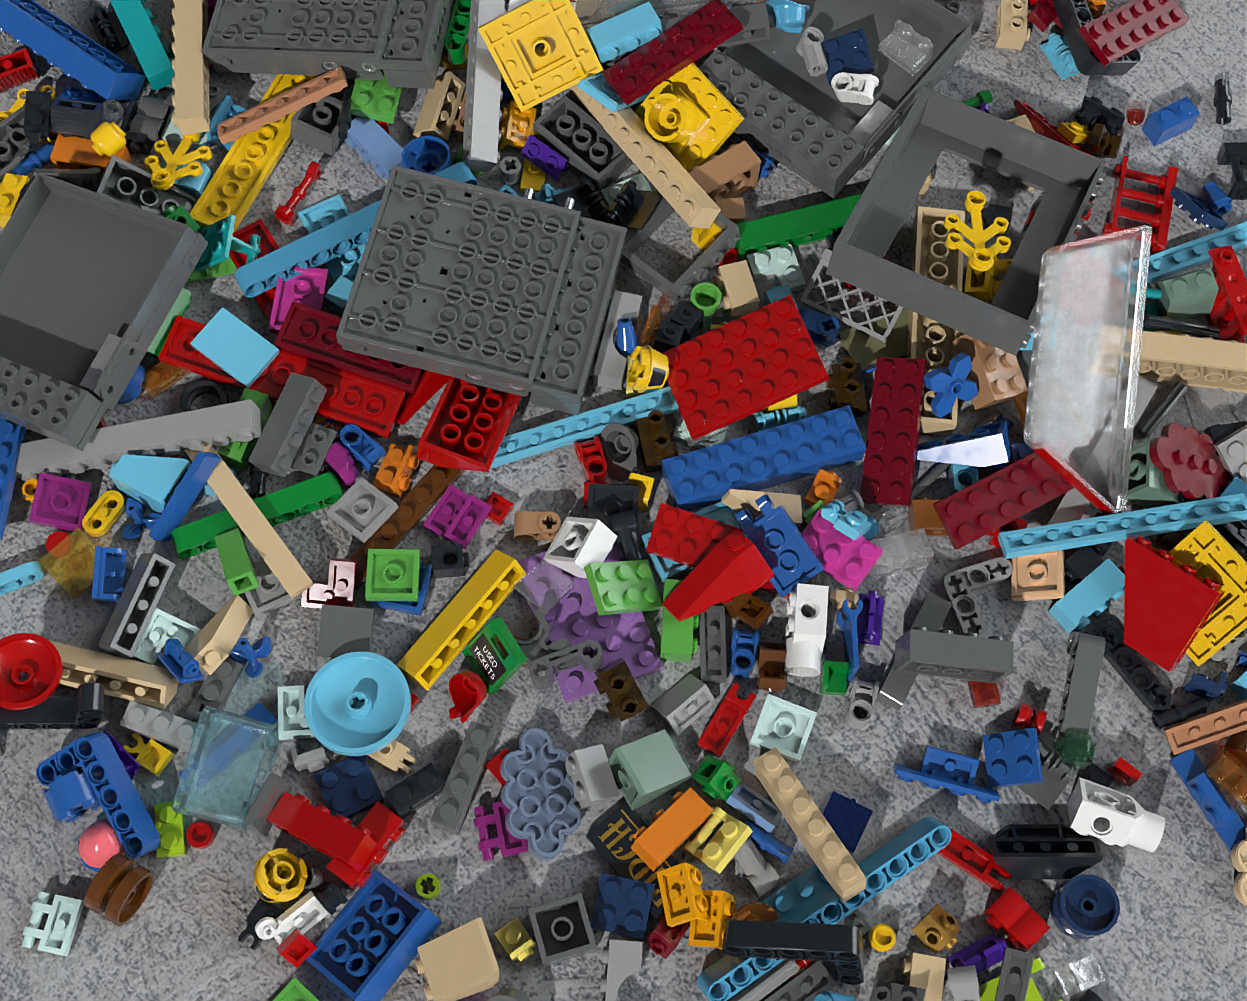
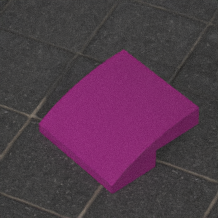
(457, 516)

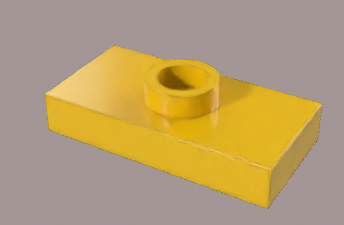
(532, 177)

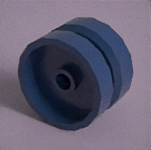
(1099, 900)

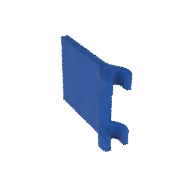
(849, 631)

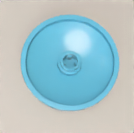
(357, 703)

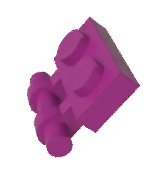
(508, 844)

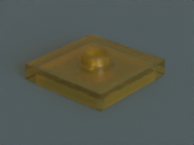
(72, 563)

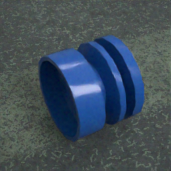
(426, 155)

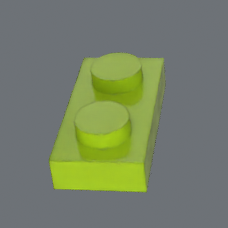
(171, 831)

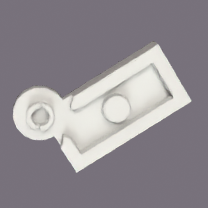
(301, 915)

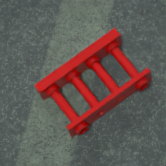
(1162, 201)
(1230, 305)

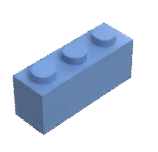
(374, 145)

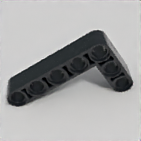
(1073, 16)
(75, 712)
(799, 942)

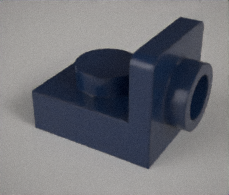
(1205, 688)

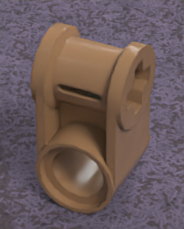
(533, 525)

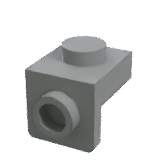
(311, 760)

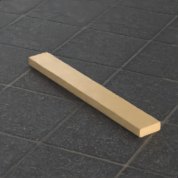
(256, 527)

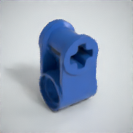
(818, 326)
(364, 449)
(743, 647)

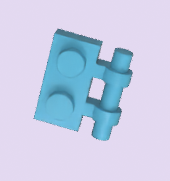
(849, 523)

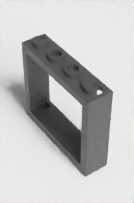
(696, 272)

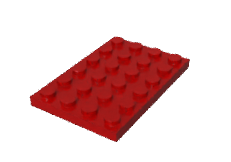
(743, 367)

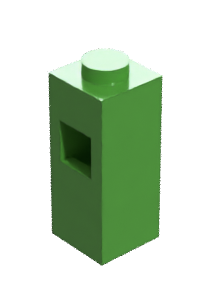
(236, 562)

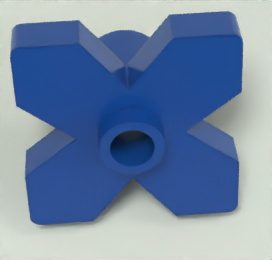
(950, 384)

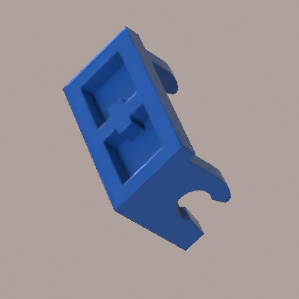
(108, 573)

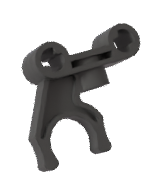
(556, 656)

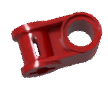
(591, 456)

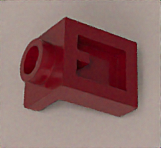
(665, 938)

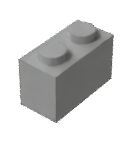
(591, 776)

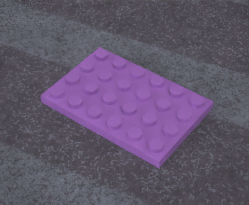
(578, 620)

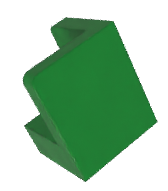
(833, 678)

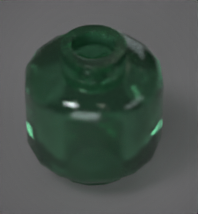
(1076, 748)

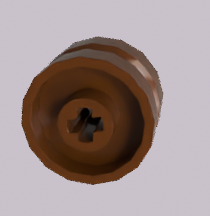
(119, 889)

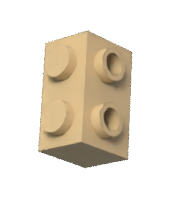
(1012, 24)

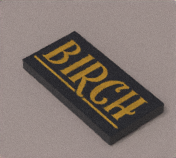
(614, 842)

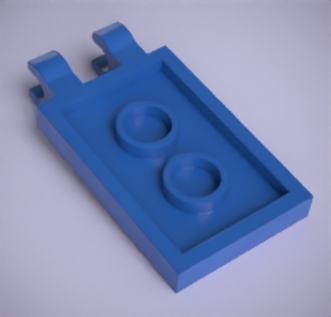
(780, 545)

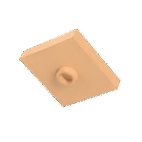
(1038, 576)

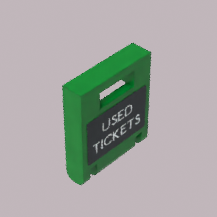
(488, 658)

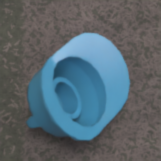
(787, 14)

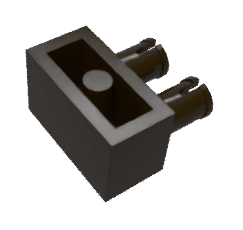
(847, 387)
(655, 440)
(620, 689)

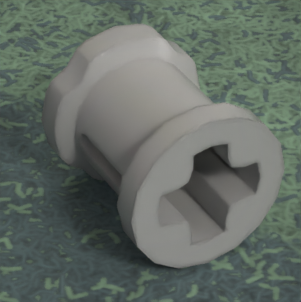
(510, 169)
(852, 501)

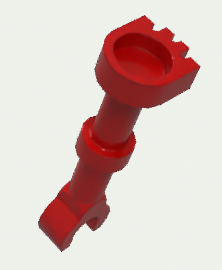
(285, 213)

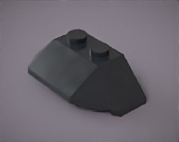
(1043, 851)

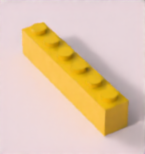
(461, 619)

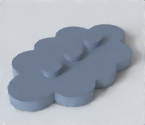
(539, 794)

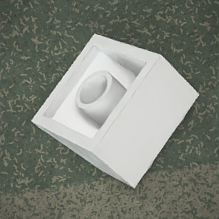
(579, 544)

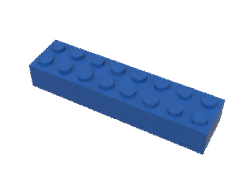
(70, 50)
(763, 459)

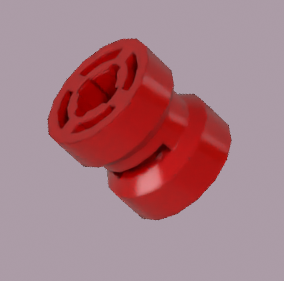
(1029, 718)

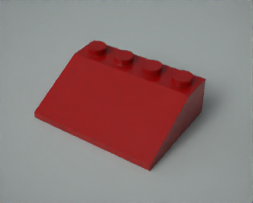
(467, 426)

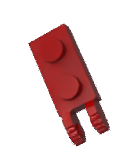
(973, 861)

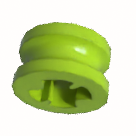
(425, 877)

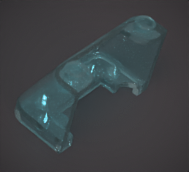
(223, 767)

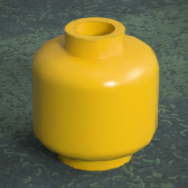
(108, 139)

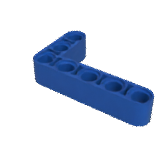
(112, 787)

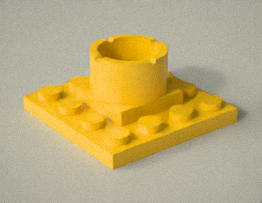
(542, 71)
(689, 116)
(1218, 560)

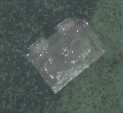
(907, 47)

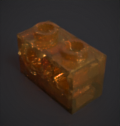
(1229, 773)

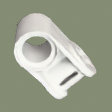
(858, 87)

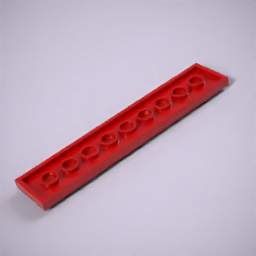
(347, 398)

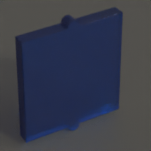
(847, 819)

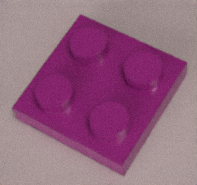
(59, 502)

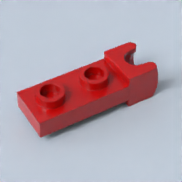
(725, 722)

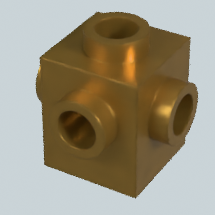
(937, 930)

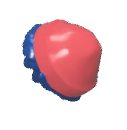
(99, 844)

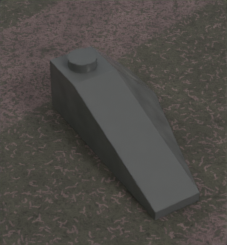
(12, 141)
(133, 186)

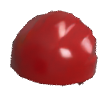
(467, 693)

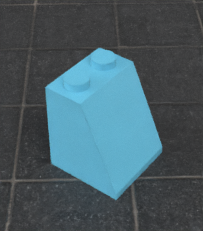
(148, 478)

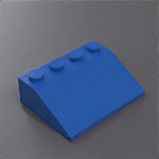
(373, 939)

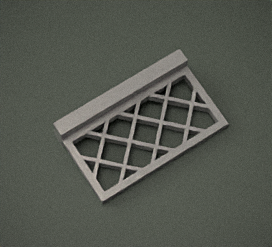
(824, 262)

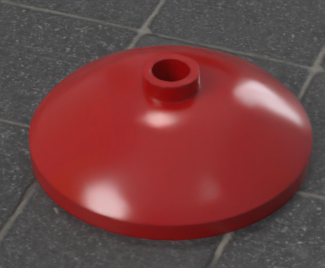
(30, 656)

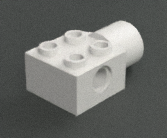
(806, 629)
(1113, 817)

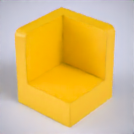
(705, 237)
(646, 487)

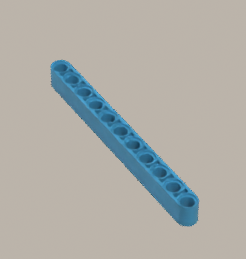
(322, 244)
(882, 867)

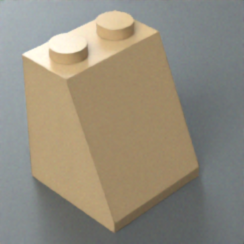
(458, 963)

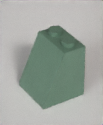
(1186, 294)
(1147, 482)
(648, 768)

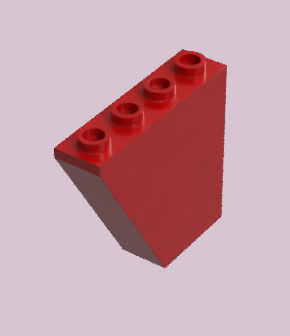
(1163, 603)

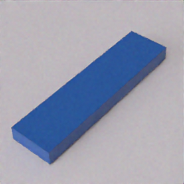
(184, 495)

